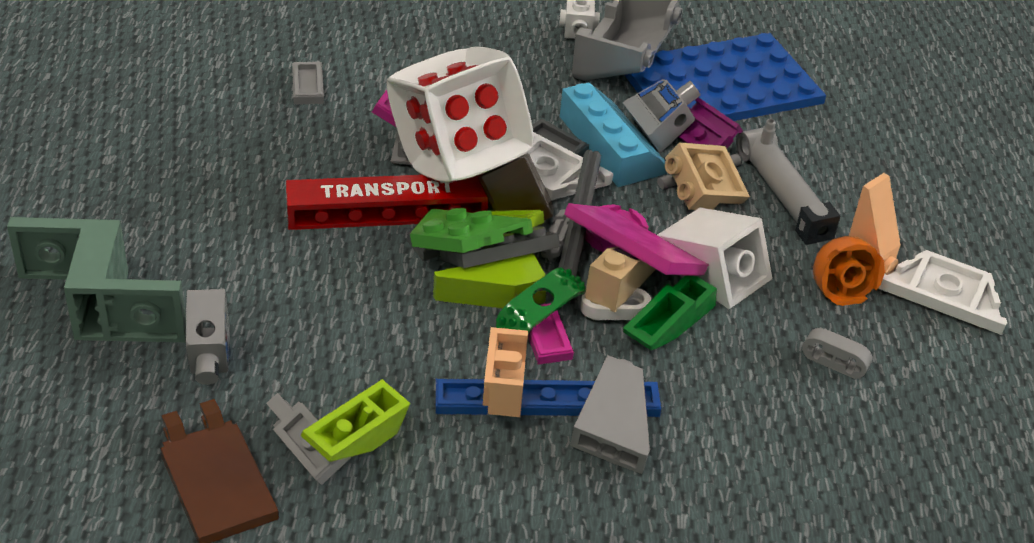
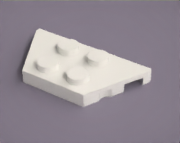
(561, 168)
(948, 288)

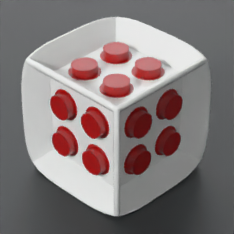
(461, 113)

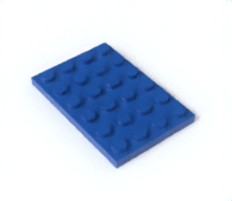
(736, 76)

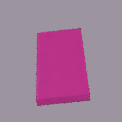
(636, 240)

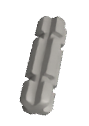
(559, 226)

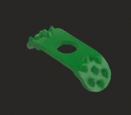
(525, 314)

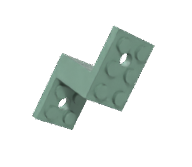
(96, 289)

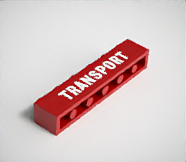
(377, 200)

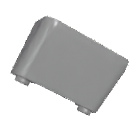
(624, 38)

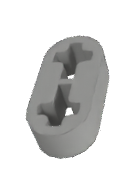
(837, 352)

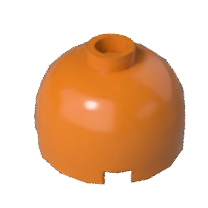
(851, 267)

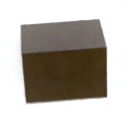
(517, 187)

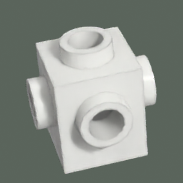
(578, 14)

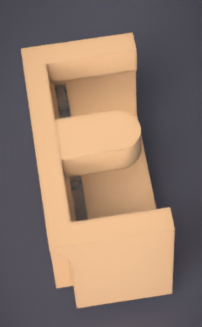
(505, 371)

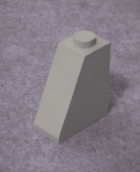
(615, 417)

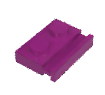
(710, 126)

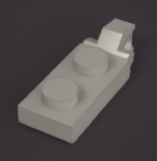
(289, 428)

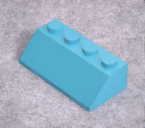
(607, 130)

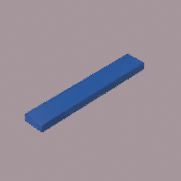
(538, 397)

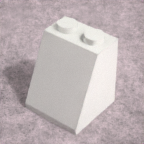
(730, 245)

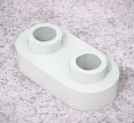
(627, 311)

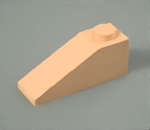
(877, 221)

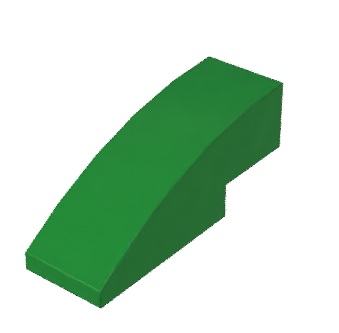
(672, 312)

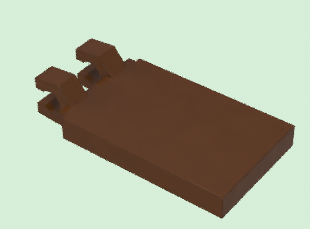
(215, 476)

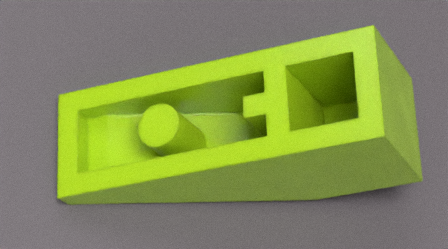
(489, 283)
(359, 423)

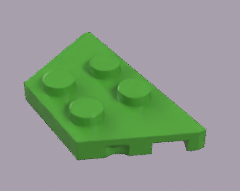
(465, 231)

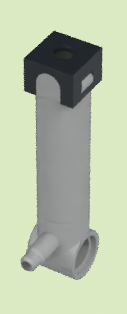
(814, 219)

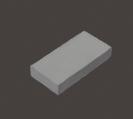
(307, 83)

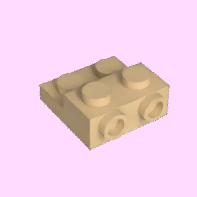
(705, 176)

